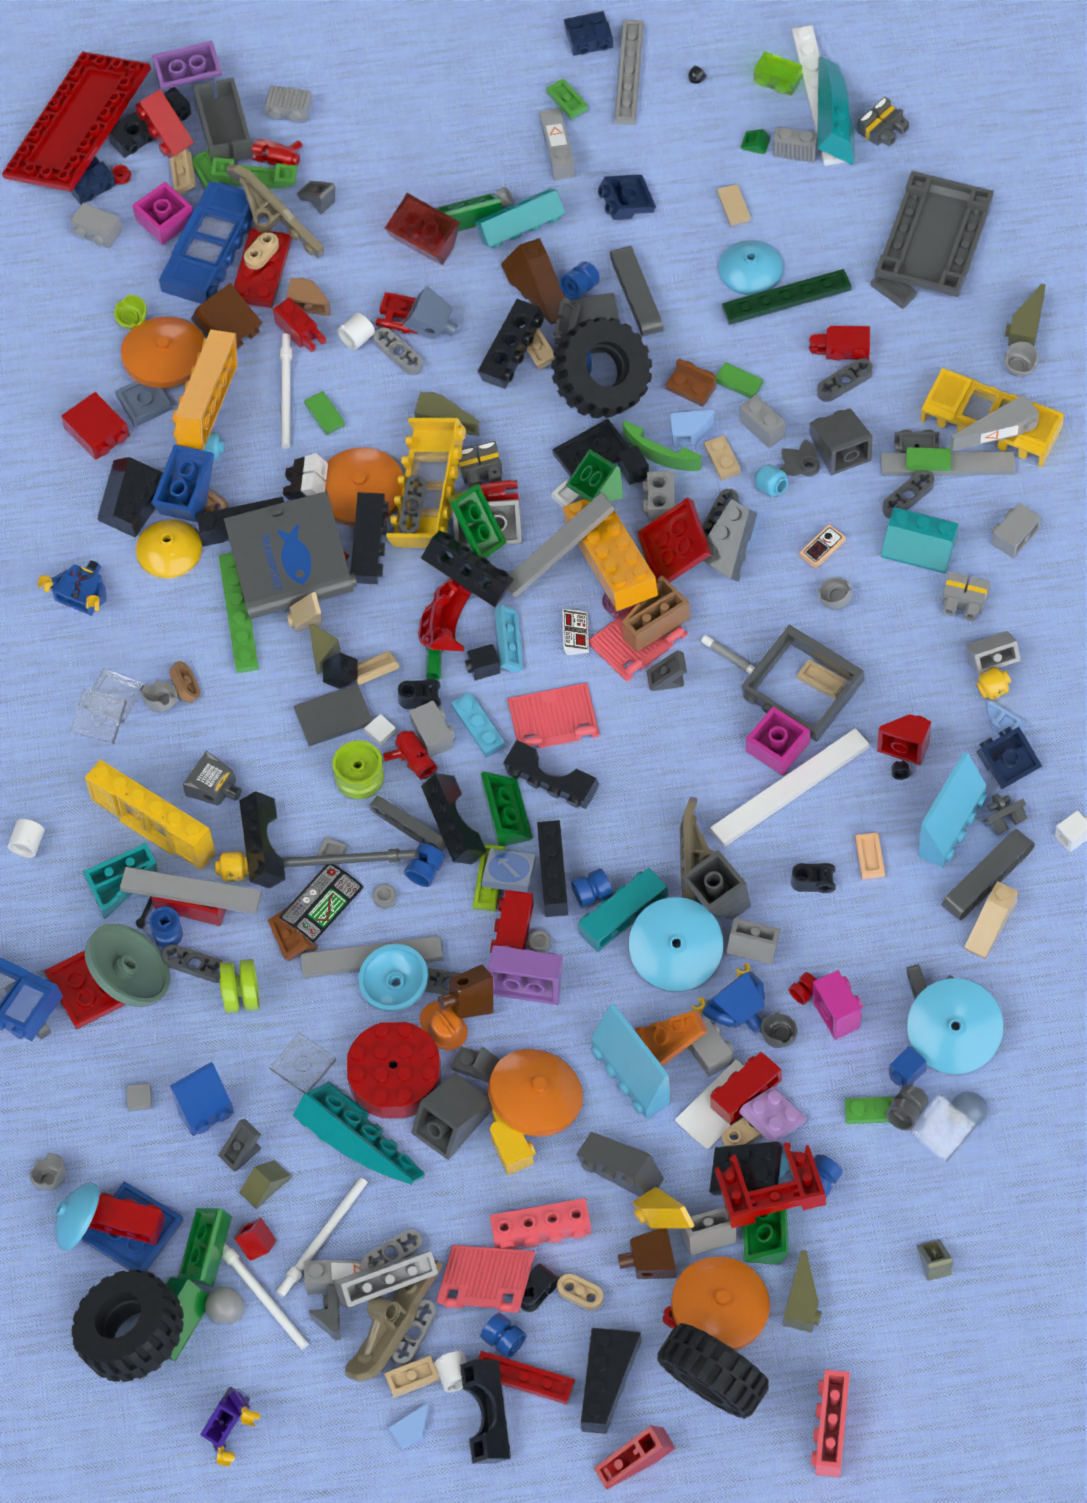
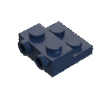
(588, 33)
(93, 182)
(625, 196)
(1008, 756)

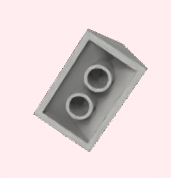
(507, 516)

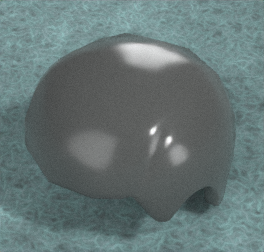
(778, 1030)

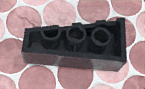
(608, 1367)

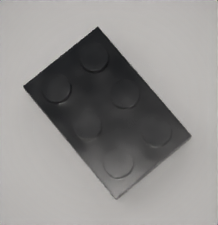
(601, 439)
(758, 1163)

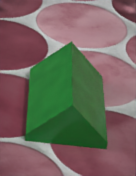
(472, 209)
(596, 476)
(477, 521)
(506, 809)
(766, 1238)
(205, 1246)
(192, 1301)

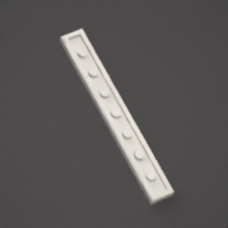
(789, 787)

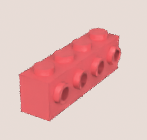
(541, 1224)
(832, 1423)

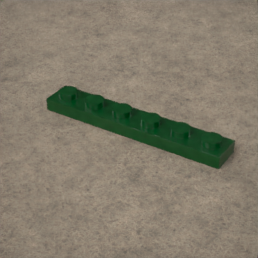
(786, 296)

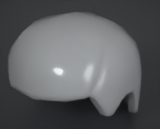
(1021, 359)
(835, 593)
(160, 696)
(48, 1173)
(224, 1305)

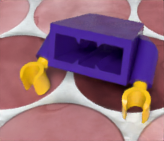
(224, 1418)

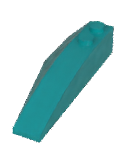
(834, 123)
(347, 1129)

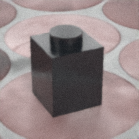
(633, 465)
(482, 662)
(340, 670)

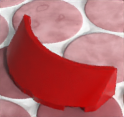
(441, 616)

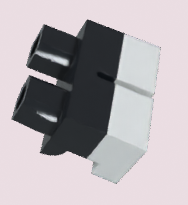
(306, 477)

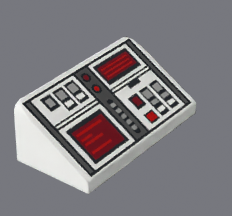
(575, 632)

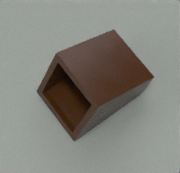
(227, 313)

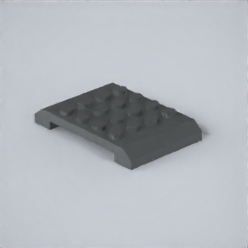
(935, 234)

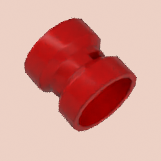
(803, 988)

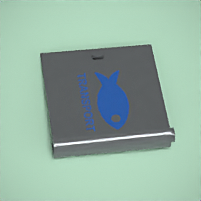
(288, 554)

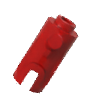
(275, 152)
(495, 490)
(414, 753)

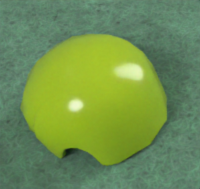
(130, 311)

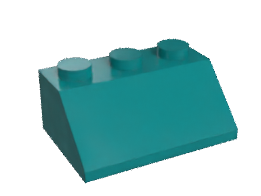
(919, 540)

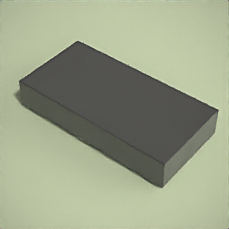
(897, 292)

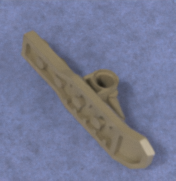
(267, 205)
(692, 845)
(387, 1329)

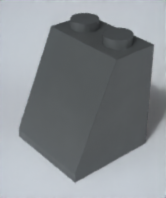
(841, 440)
(718, 886)
(450, 1115)

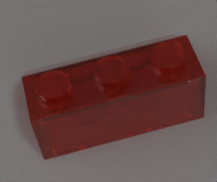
(423, 228)

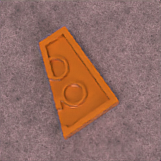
(672, 1036)

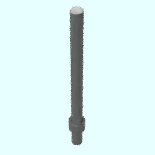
(391, 855)

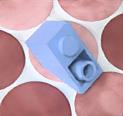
(690, 427)

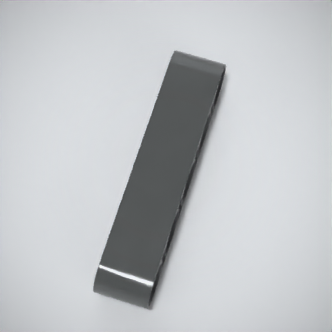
(636, 291)
(984, 876)

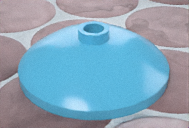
(747, 275)
(386, 967)
(75, 1215)

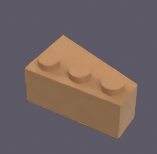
(655, 616)

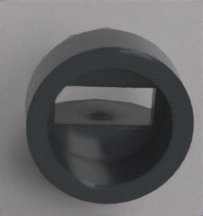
(696, 75)
(904, 767)

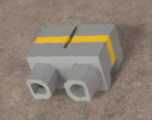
(969, 599)

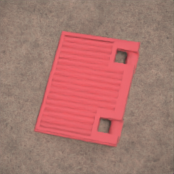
(617, 652)
(553, 716)
(485, 1277)

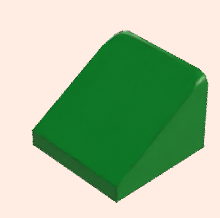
(756, 141)

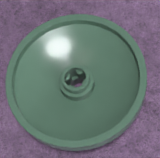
(127, 965)

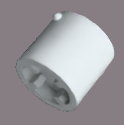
(356, 331)
(26, 838)
(449, 1370)

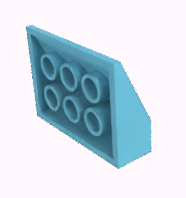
(952, 813)
(631, 1063)

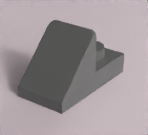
(319, 193)
(668, 672)
(475, 1064)
(240, 1145)
(329, 1317)

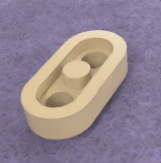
(263, 250)
(742, 1129)
(581, 1291)

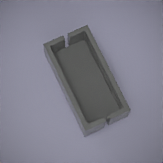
(223, 120)

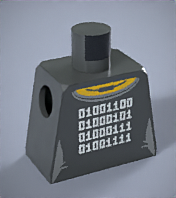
(211, 781)

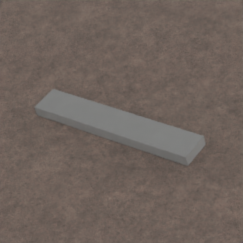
(629, 72)
(961, 464)
(560, 543)
(191, 890)
(352, 958)

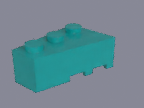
(106, 877)

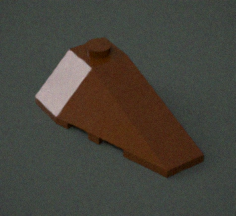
(533, 275)

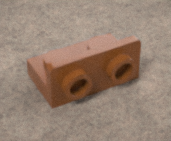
(691, 382)
(289, 939)

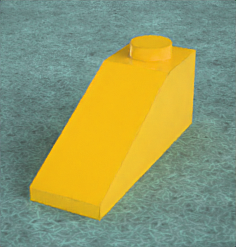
(661, 1211)

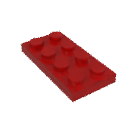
(261, 285)

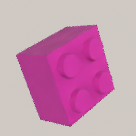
(162, 213)
(777, 740)
(837, 1004)

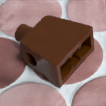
(470, 993)
(650, 1256)

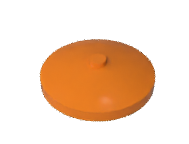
(161, 351)
(360, 471)
(535, 1092)
(722, 1300)

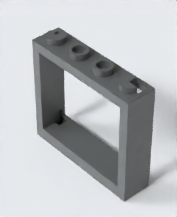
(820, 653)

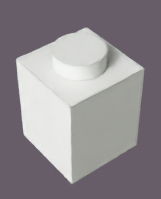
(1072, 831)

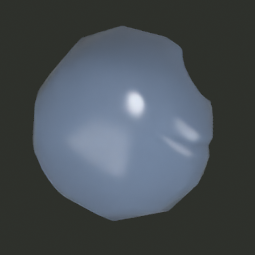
(972, 1106)

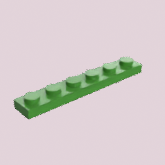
(238, 617)

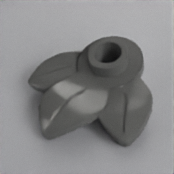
(797, 460)

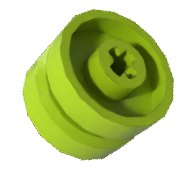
(358, 769)
(236, 986)

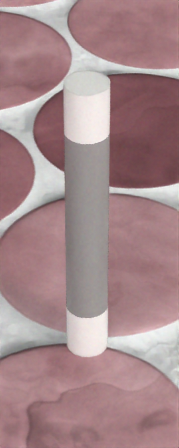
(723, 651)

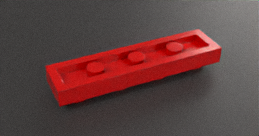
(533, 1379)

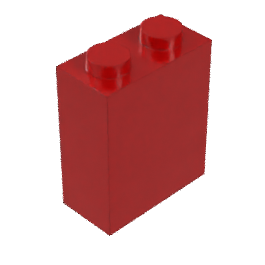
(95, 426)

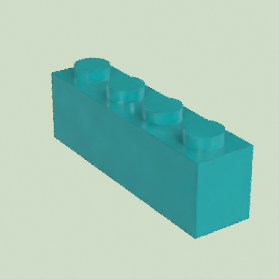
(520, 217)
(622, 909)

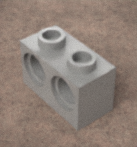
(658, 496)

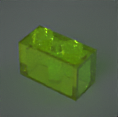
(777, 73)

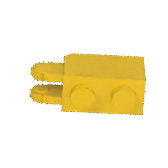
(511, 1146)

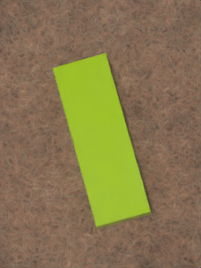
(484, 897)

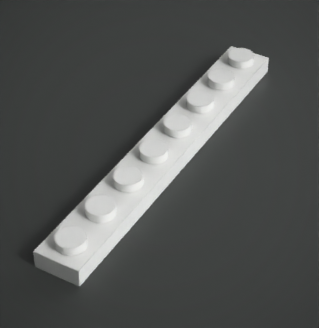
(808, 56)

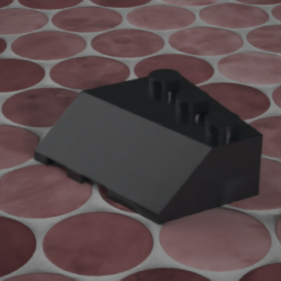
(129, 495)

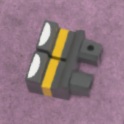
(881, 121)
(489, 466)

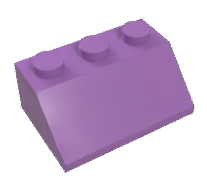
(186, 65)
(526, 974)

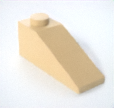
(305, 613)
(992, 919)

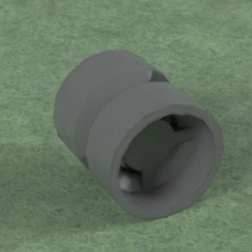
(907, 1107)

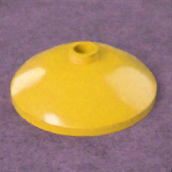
(172, 557)

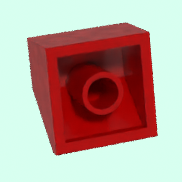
(905, 738)

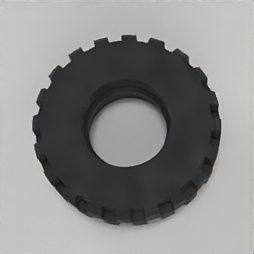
(626, 351)
(145, 1344)
(713, 1370)

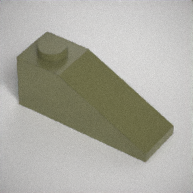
(1026, 319)
(437, 406)
(802, 1304)

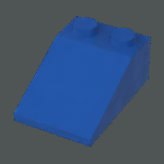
(184, 483)
(201, 1099)

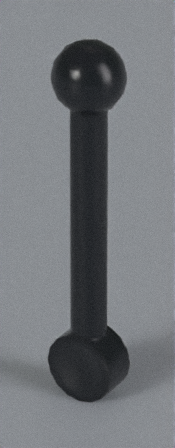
(140, 923)

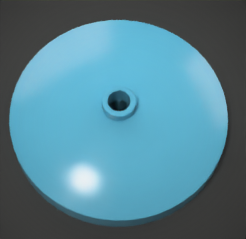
(673, 967)
(931, 1023)

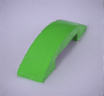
(272, 178)
(684, 460)

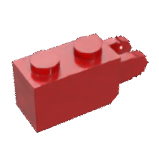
(298, 324)
(842, 343)

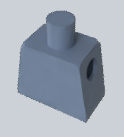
(430, 315)

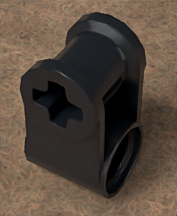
(420, 693)
(814, 879)
(539, 1285)

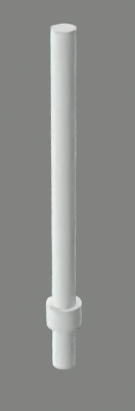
(286, 355)
(231, 1257)
(295, 1273)

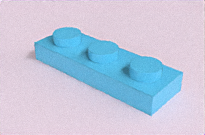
(508, 639)
(478, 724)

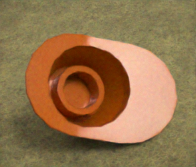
(443, 1026)

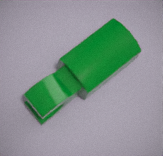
(433, 664)

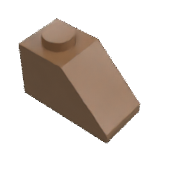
(308, 296)

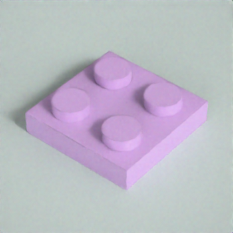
(772, 1115)

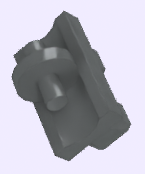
(997, 820)

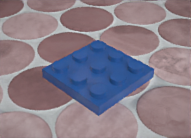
(129, 1252)

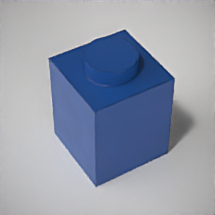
(907, 1067)

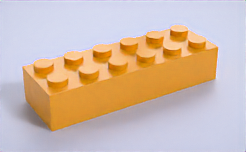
(205, 390)
(615, 560)

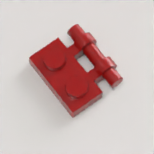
(395, 306)

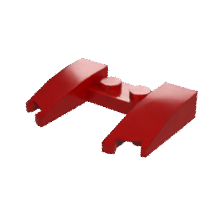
(804, 1190)

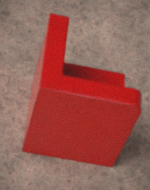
(255, 1239)

